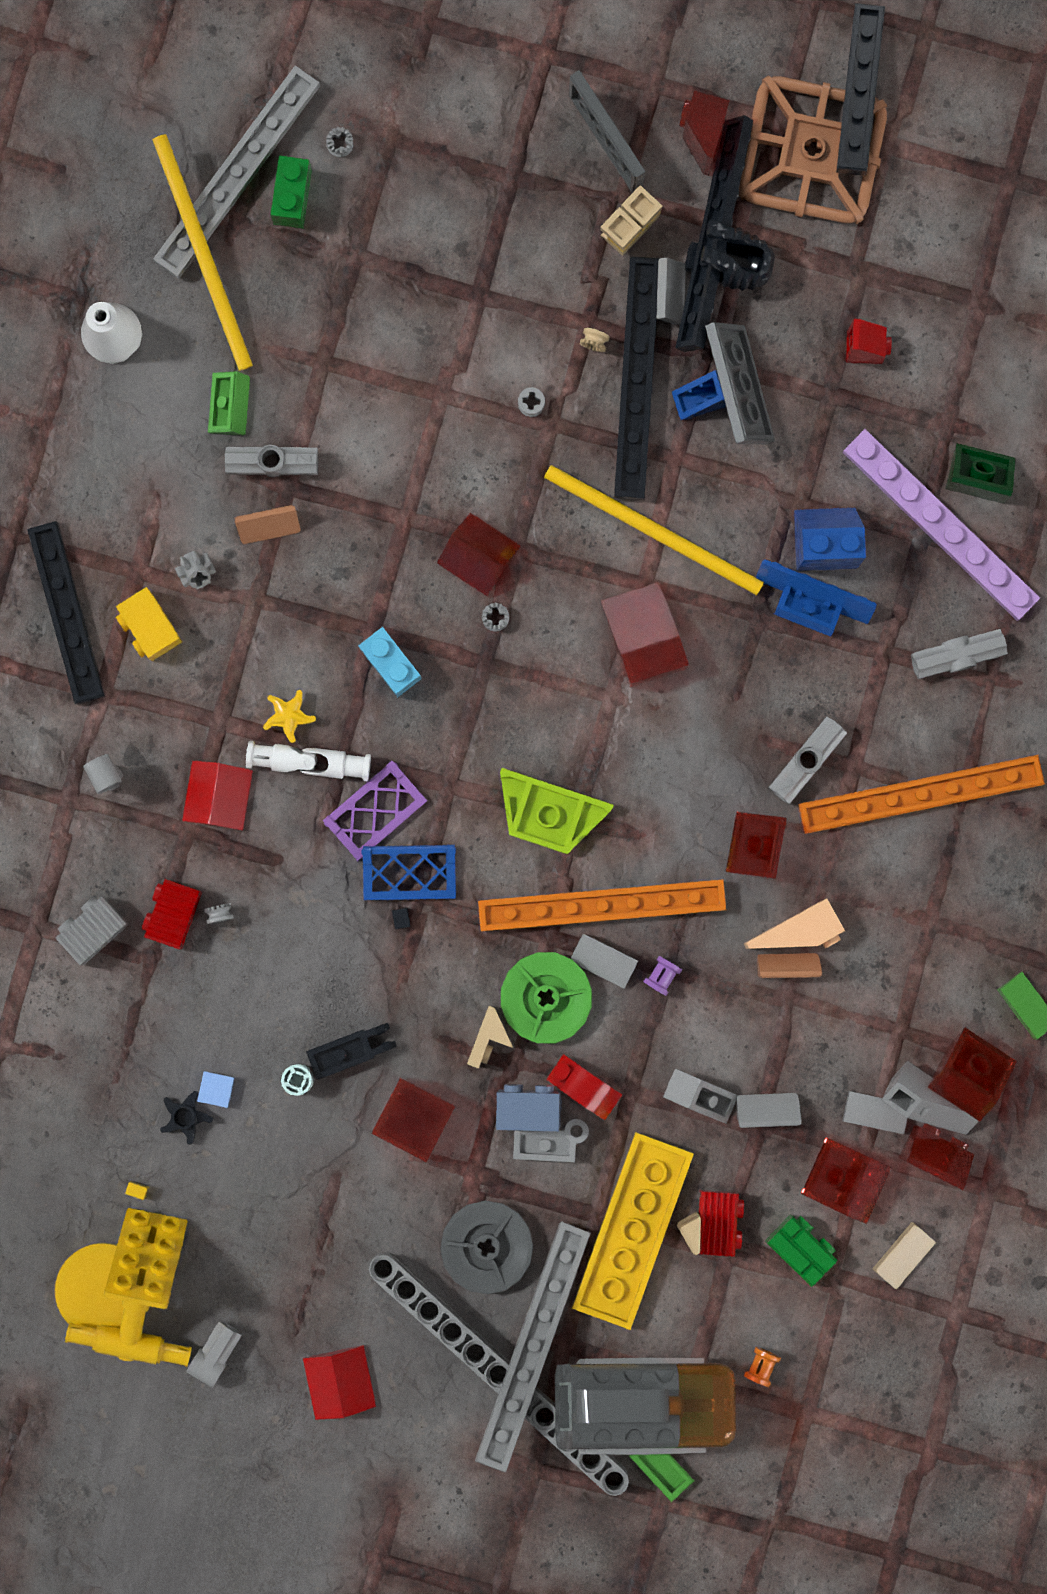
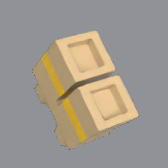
(631, 220)

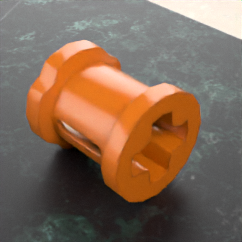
(762, 1366)

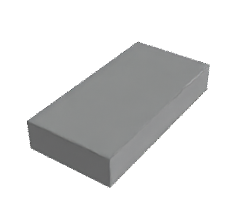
(670, 290)
(873, 1113)

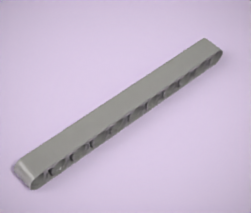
(482, 1366)

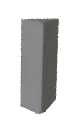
(603, 961)
(768, 1110)

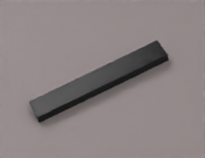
(860, 89)
(66, 613)

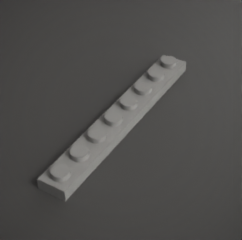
(240, 167)
(532, 1347)

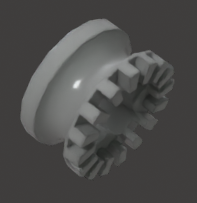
(337, 133)
(523, 407)
(502, 611)
(219, 914)

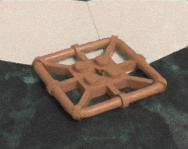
(797, 162)

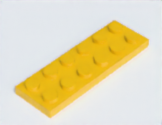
(632, 1230)

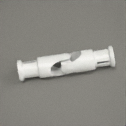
(287, 758)

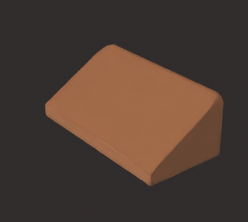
(267, 524)
(788, 965)

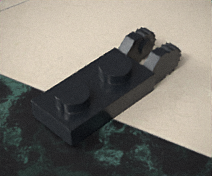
(347, 1052)

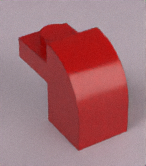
(584, 1087)

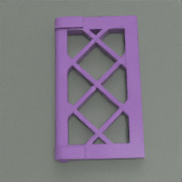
(372, 784)

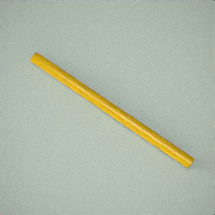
(202, 252)
(654, 530)

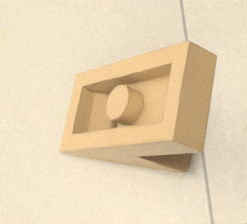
(490, 1030)

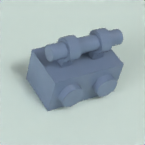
(528, 1109)

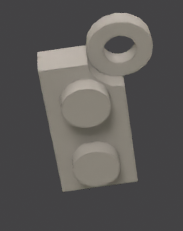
(549, 1144)

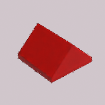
(217, 795)
(339, 1383)

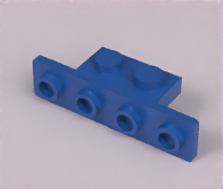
(813, 601)

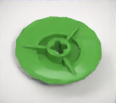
(570, 992)

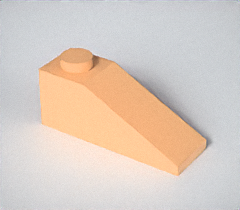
(806, 929)

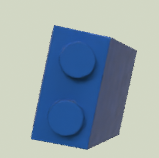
(829, 539)

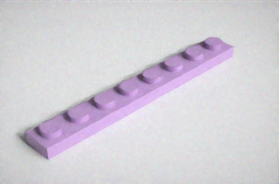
(941, 525)

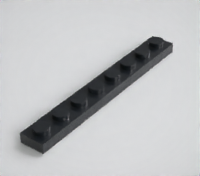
(720, 208)
(636, 379)

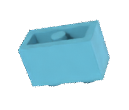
(390, 662)

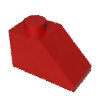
(867, 343)

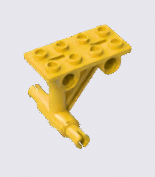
(141, 1278)

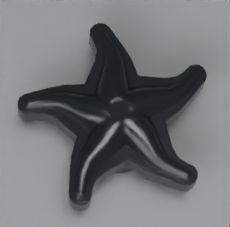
(185, 1116)

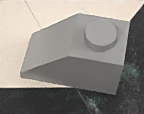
(700, 1096)

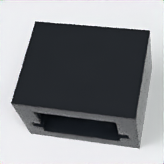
(401, 918)

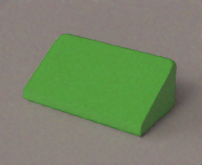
(229, 403)
(1026, 1004)

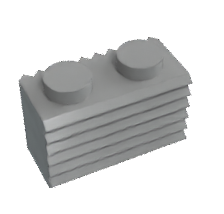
(91, 930)

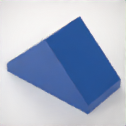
(699, 396)

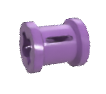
(662, 975)

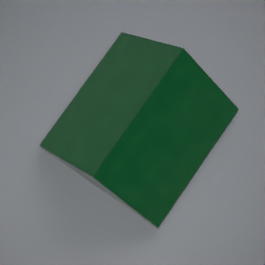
(981, 474)

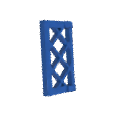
(394, 893)

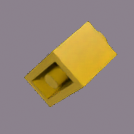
(148, 625)

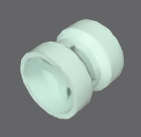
(297, 1075)

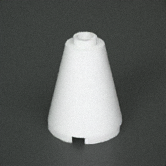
(111, 332)

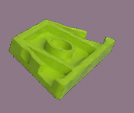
(548, 812)

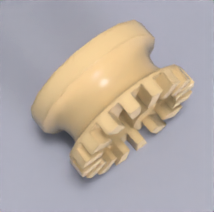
(595, 339)

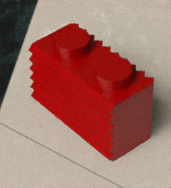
(172, 913)
(719, 1222)

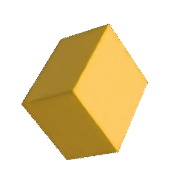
(137, 1190)

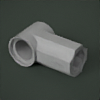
(103, 774)
(211, 1360)

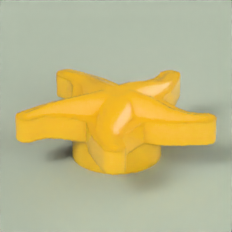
(288, 715)

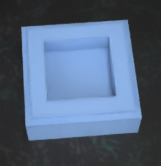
(216, 1089)

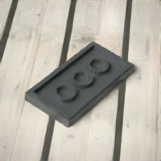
(606, 132)
(740, 383)

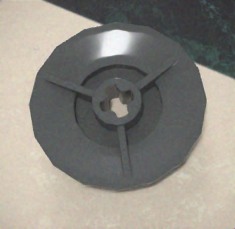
(497, 1269)

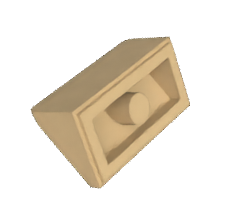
(690, 1230)
(904, 1255)

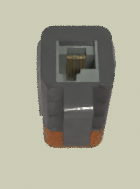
(644, 1406)

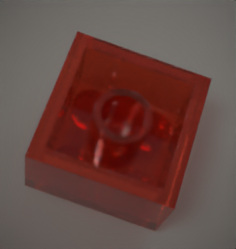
(972, 1074)
(413, 1119)

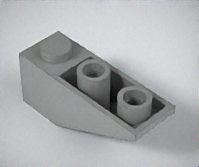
(913, 1099)

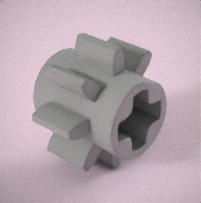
(195, 570)

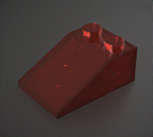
(644, 634)

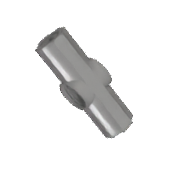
(251, 461)
(959, 654)
(820, 745)

